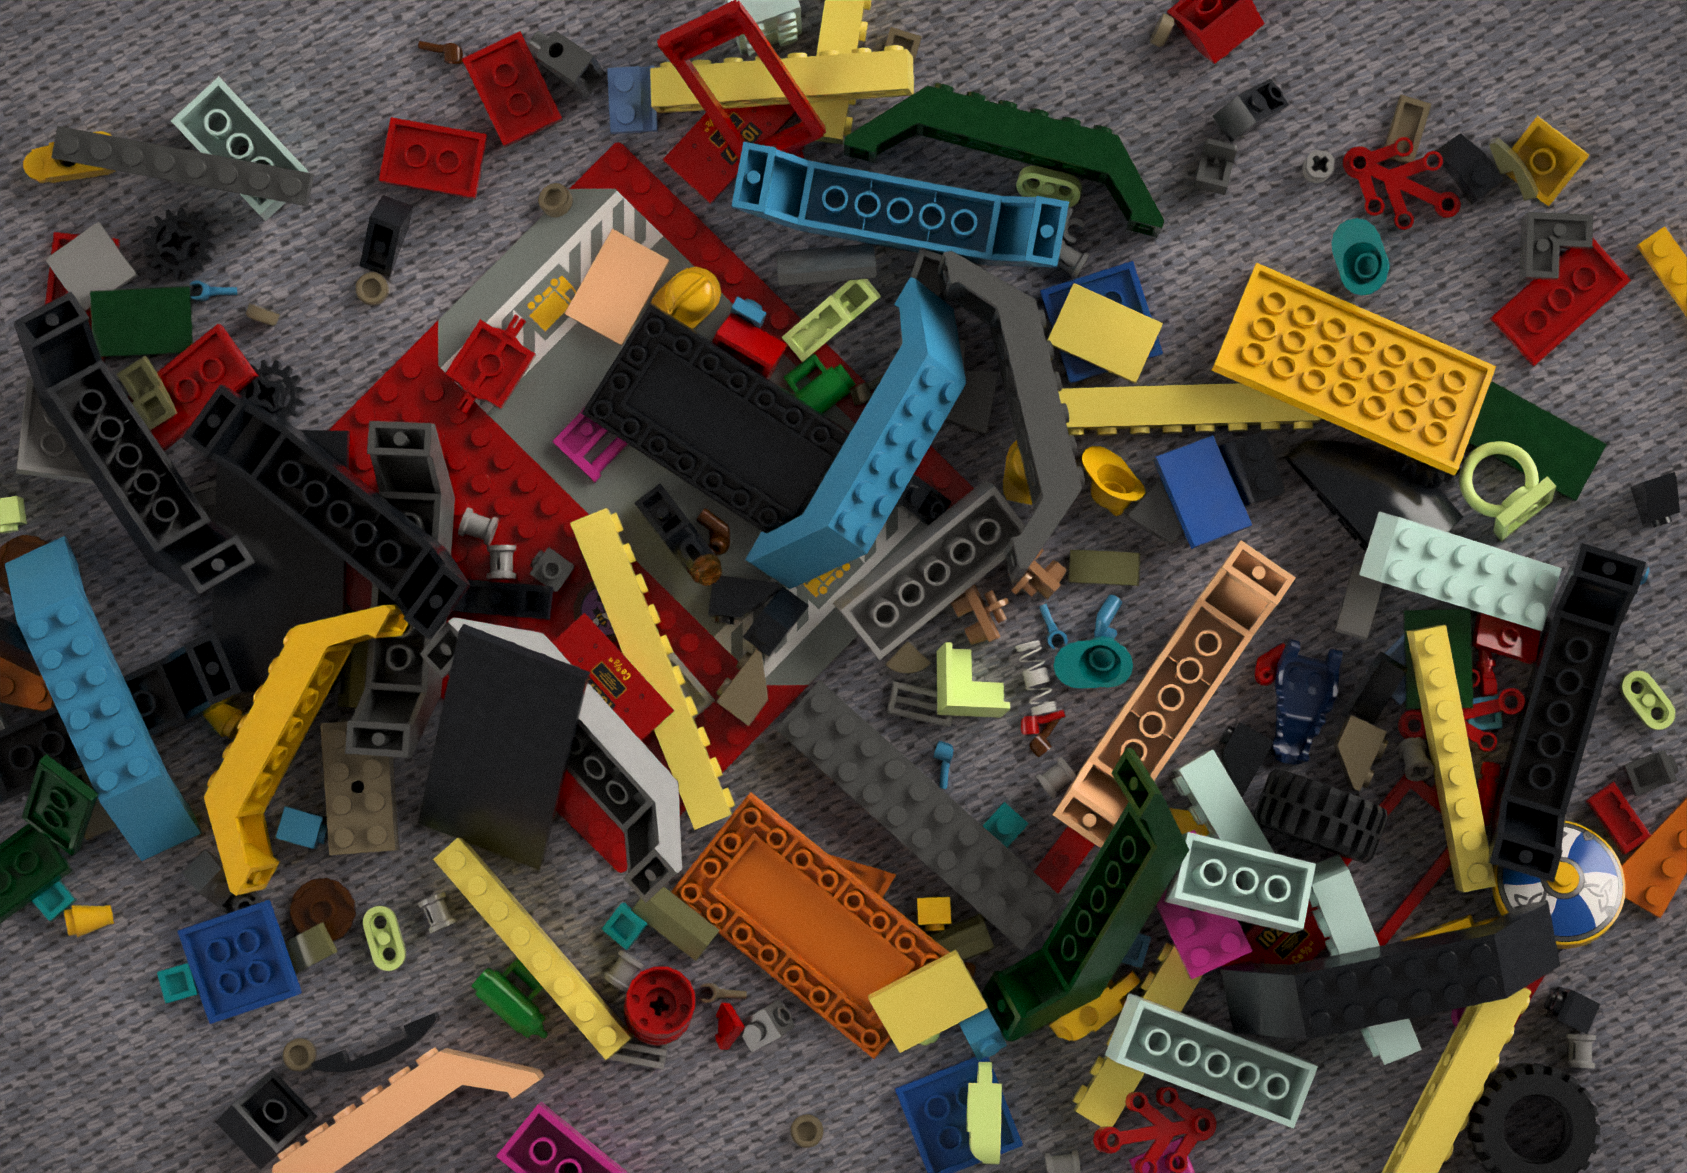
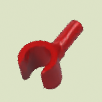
(1030, 724)

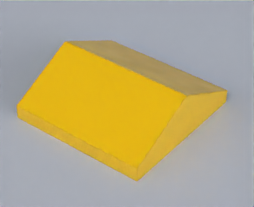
(1549, 158)

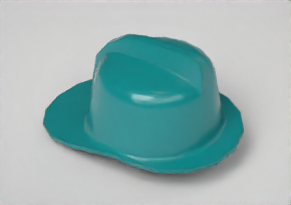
(1360, 256)
(1093, 663)

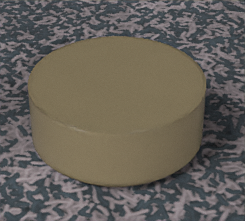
(1162, 30)
(555, 200)
(372, 289)
(262, 314)
(299, 1054)
(806, 1130)

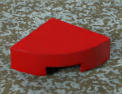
(728, 1026)

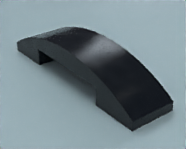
(507, 599)
(341, 1062)

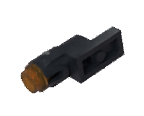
(680, 536)

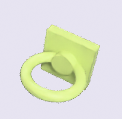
(1519, 505)

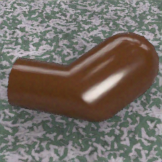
(718, 531)

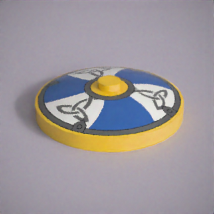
(1584, 893)

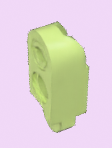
(984, 1116)

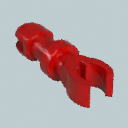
(1488, 682)

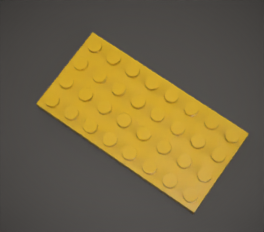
(1354, 369)

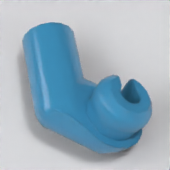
(1105, 617)

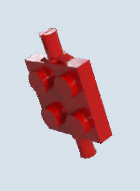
(490, 364)

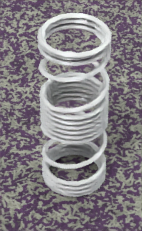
(1036, 677)

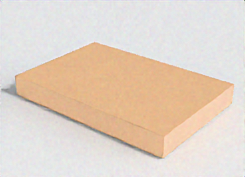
(617, 287)

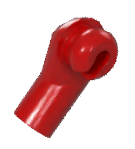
(1267, 665)

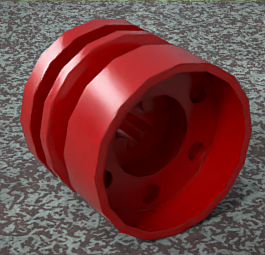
(664, 987)

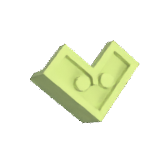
(959, 694)

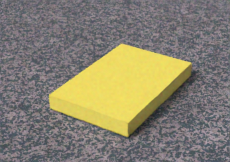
(1104, 333)
(927, 1001)

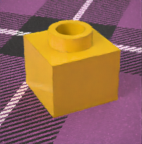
(933, 912)

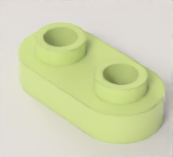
(1048, 184)
(1648, 698)
(384, 938)

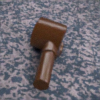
(452, 53)
(1039, 744)

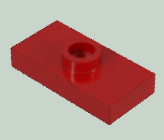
(1506, 638)
(1618, 818)
(1063, 859)

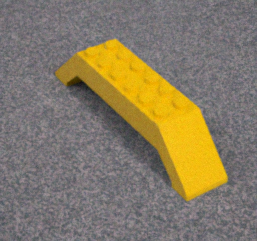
(273, 734)

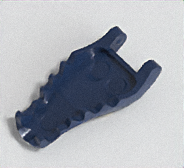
(1303, 698)

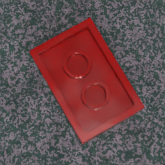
(512, 89)
(433, 158)

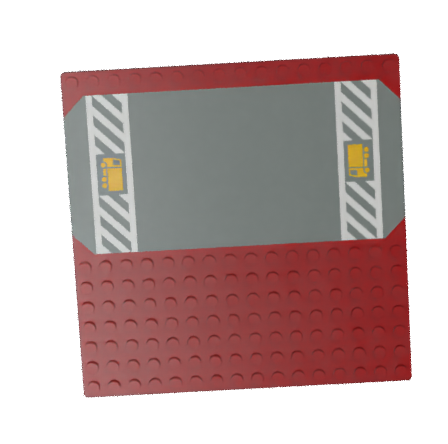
(513, 471)

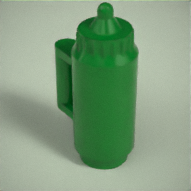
(825, 389)
(509, 1001)

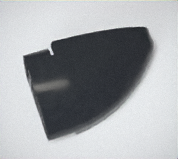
(1364, 481)

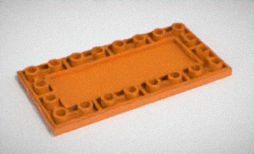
(805, 919)

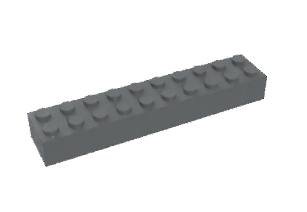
(920, 815)

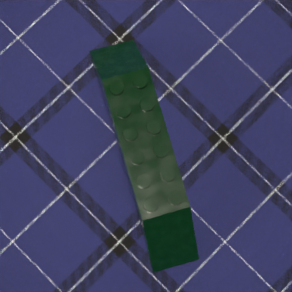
(1017, 136)
(1100, 916)

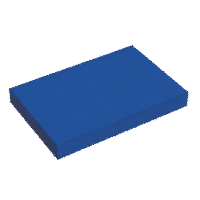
(1202, 492)

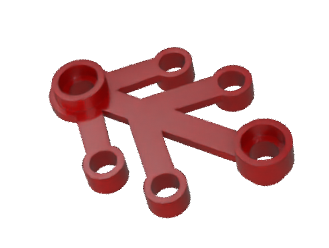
(1396, 180)
(1478, 710)
(1162, 1130)

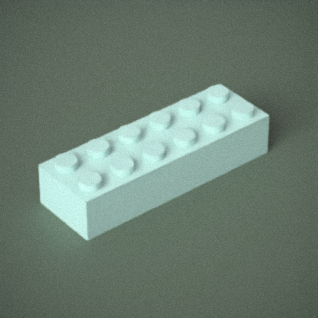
(1460, 571)
(1348, 926)
(1211, 1060)

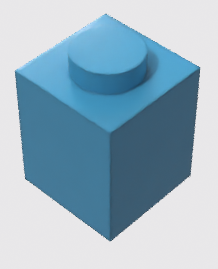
(302, 828)
(983, 1034)

